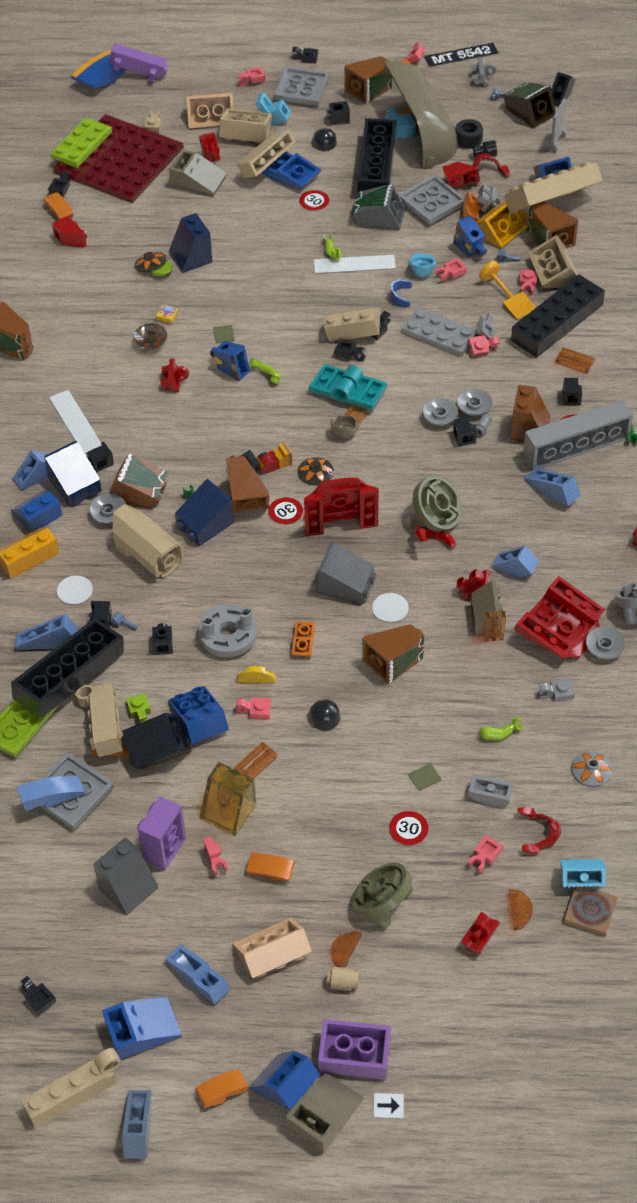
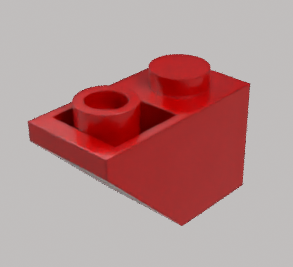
(460, 174)
(69, 232)

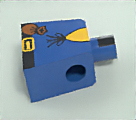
(469, 237)
(231, 359)

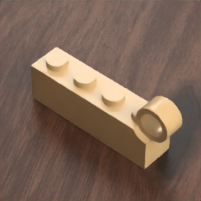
(266, 153)
(104, 717)
(72, 1088)

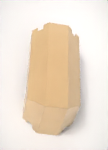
(145, 541)

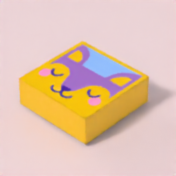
(167, 314)

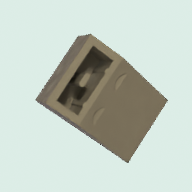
(195, 173)
(322, 1111)

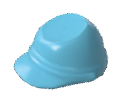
(422, 264)

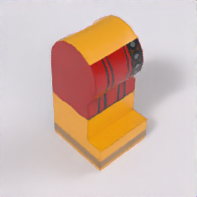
(275, 459)

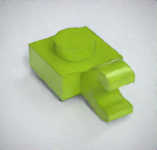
(138, 707)

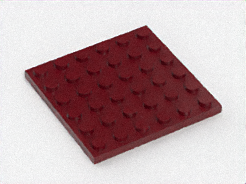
(124, 160)

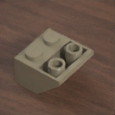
(485, 600)

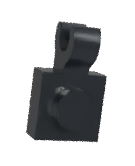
(307, 55)
(60, 185)
(384, 321)
(348, 349)
(38, 996)

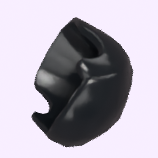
(324, 139)
(325, 714)

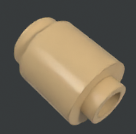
(343, 978)

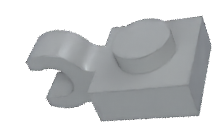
(485, 327)
(559, 689)

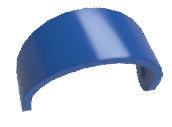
(396, 285)

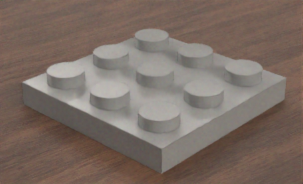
(301, 86)
(432, 199)
(94, 784)

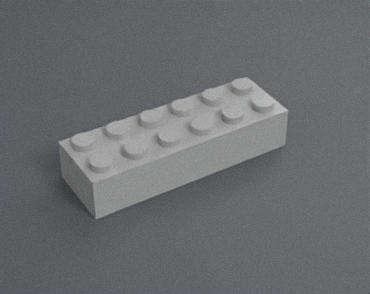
(577, 435)

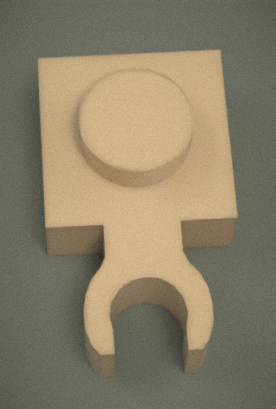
(153, 122)

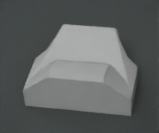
(490, 790)

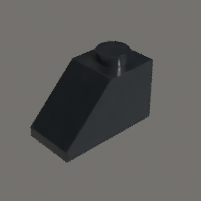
(562, 87)

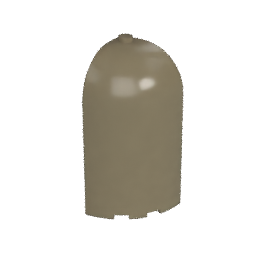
(435, 128)

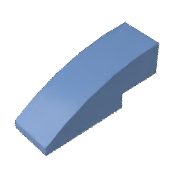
(49, 791)
(198, 974)

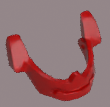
(504, 169)
(424, 533)
(555, 833)

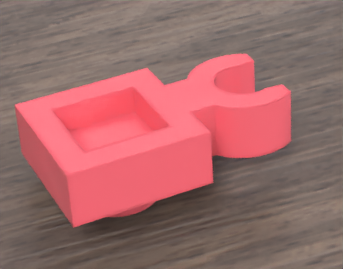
(453, 268)
(528, 280)
(485, 851)

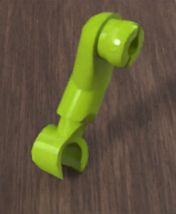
(329, 250)
(276, 376)
(491, 733)

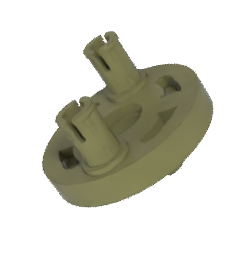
(426, 507)
(384, 891)

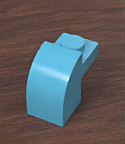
(279, 109)
(405, 123)

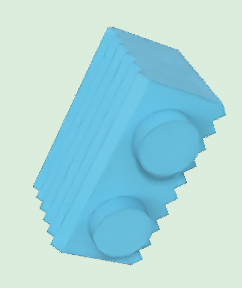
(583, 873)

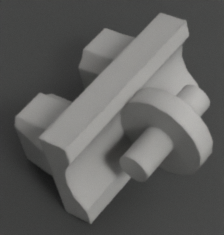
(481, 72)
(488, 197)

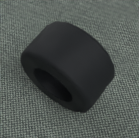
(469, 133)

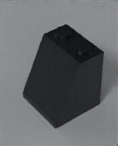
(155, 740)

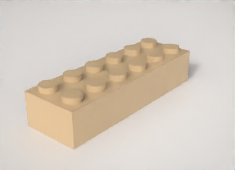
(552, 186)

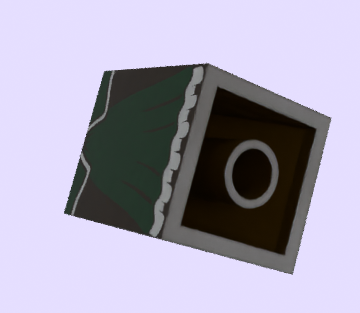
(531, 103)

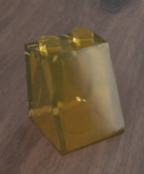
(228, 799)

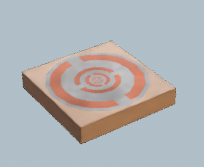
(590, 910)

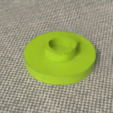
(165, 269)

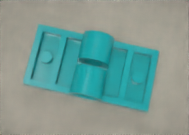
(348, 386)

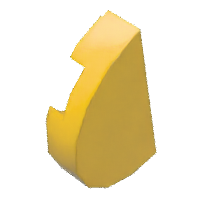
(256, 674)

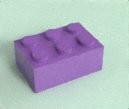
(162, 832)
(354, 1049)

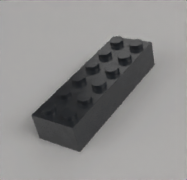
(376, 153)
(557, 315)
(67, 667)

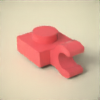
(415, 54)
(253, 75)
(480, 346)
(258, 707)
(213, 850)

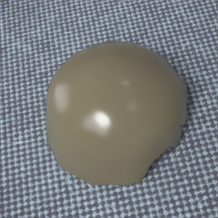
(344, 426)

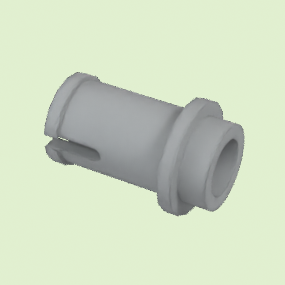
(482, 425)

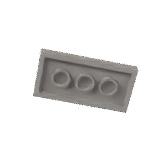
(438, 331)

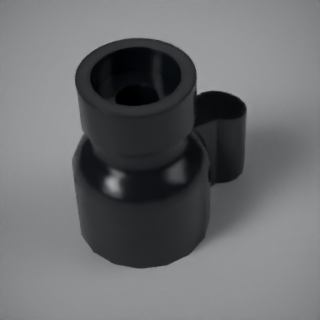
(488, 147)

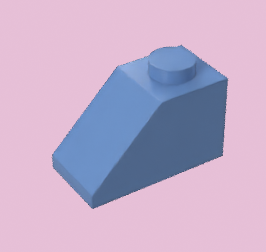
(32, 470)
(516, 562)

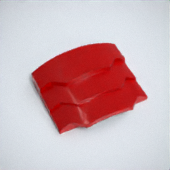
(338, 501)
(561, 620)

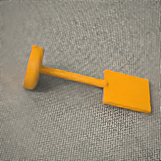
(519, 304)

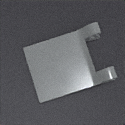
(557, 127)

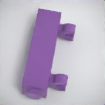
(138, 62)

